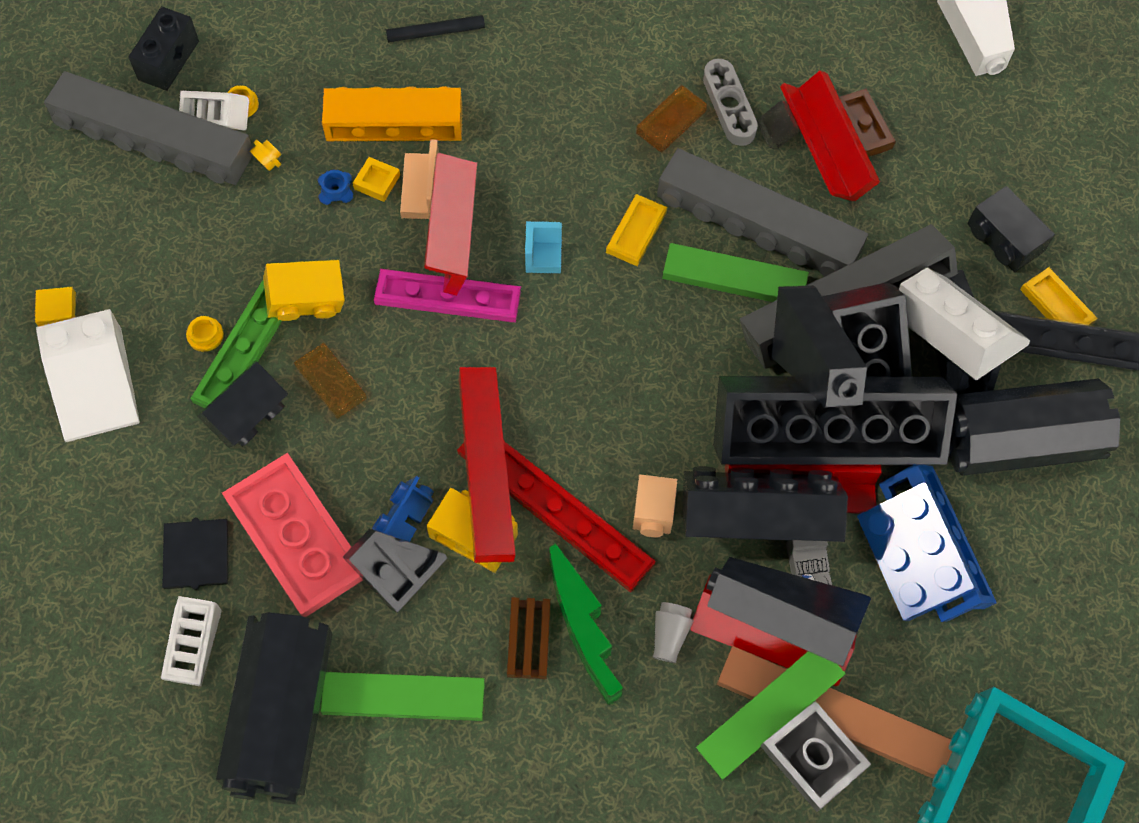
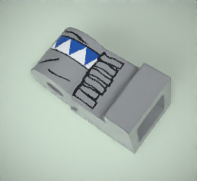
(809, 560)

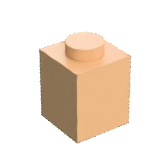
(654, 505)

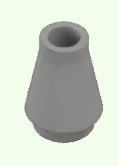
(671, 629)

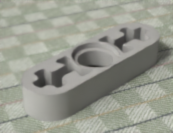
(731, 88)

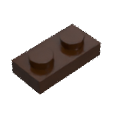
(868, 122)

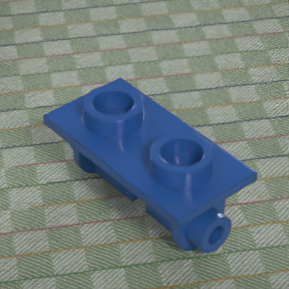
(408, 502)

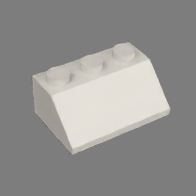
(959, 324)

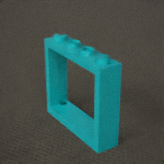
(966, 742)

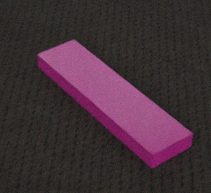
(426, 294)

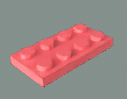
(293, 534)

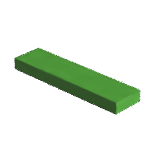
(729, 273)
(240, 349)
(403, 696)
(769, 712)

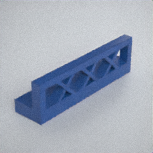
(923, 473)

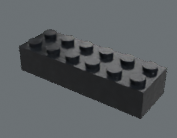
(784, 424)

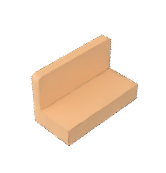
(418, 183)

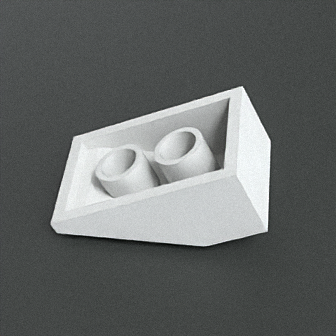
(88, 374)

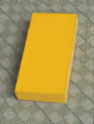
(636, 230)
(1055, 299)

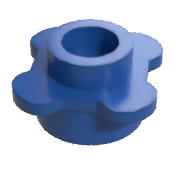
(331, 179)

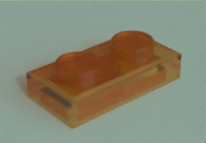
(671, 118)

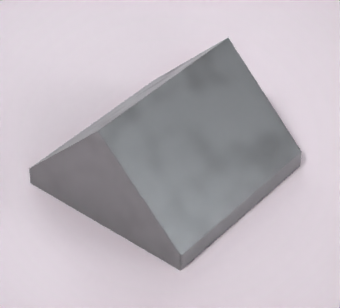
(815, 756)

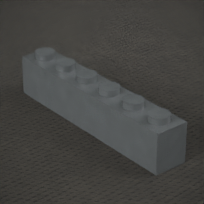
(149, 128)
(759, 214)
(890, 264)

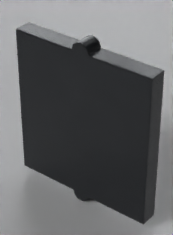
(195, 554)

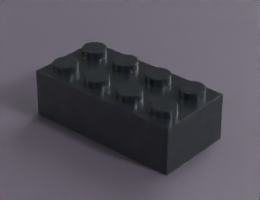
(764, 505)

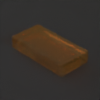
(330, 380)

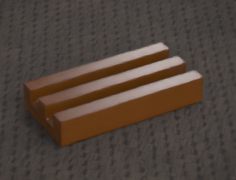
(531, 605)

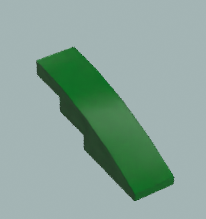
(579, 610)

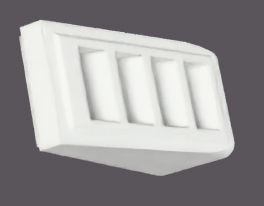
(233, 107)
(204, 643)

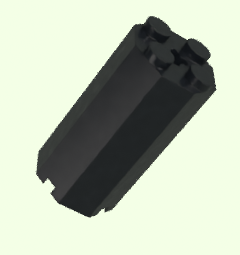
(1033, 427)
(274, 708)

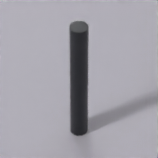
(435, 28)

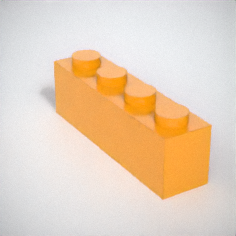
(392, 114)

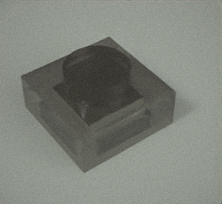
(778, 125)

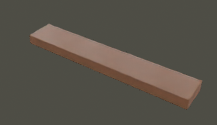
(859, 721)

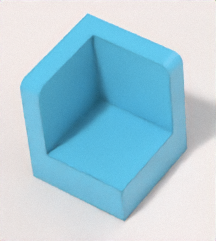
(543, 247)

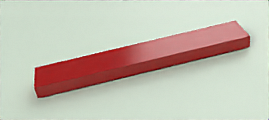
(486, 466)
(574, 521)

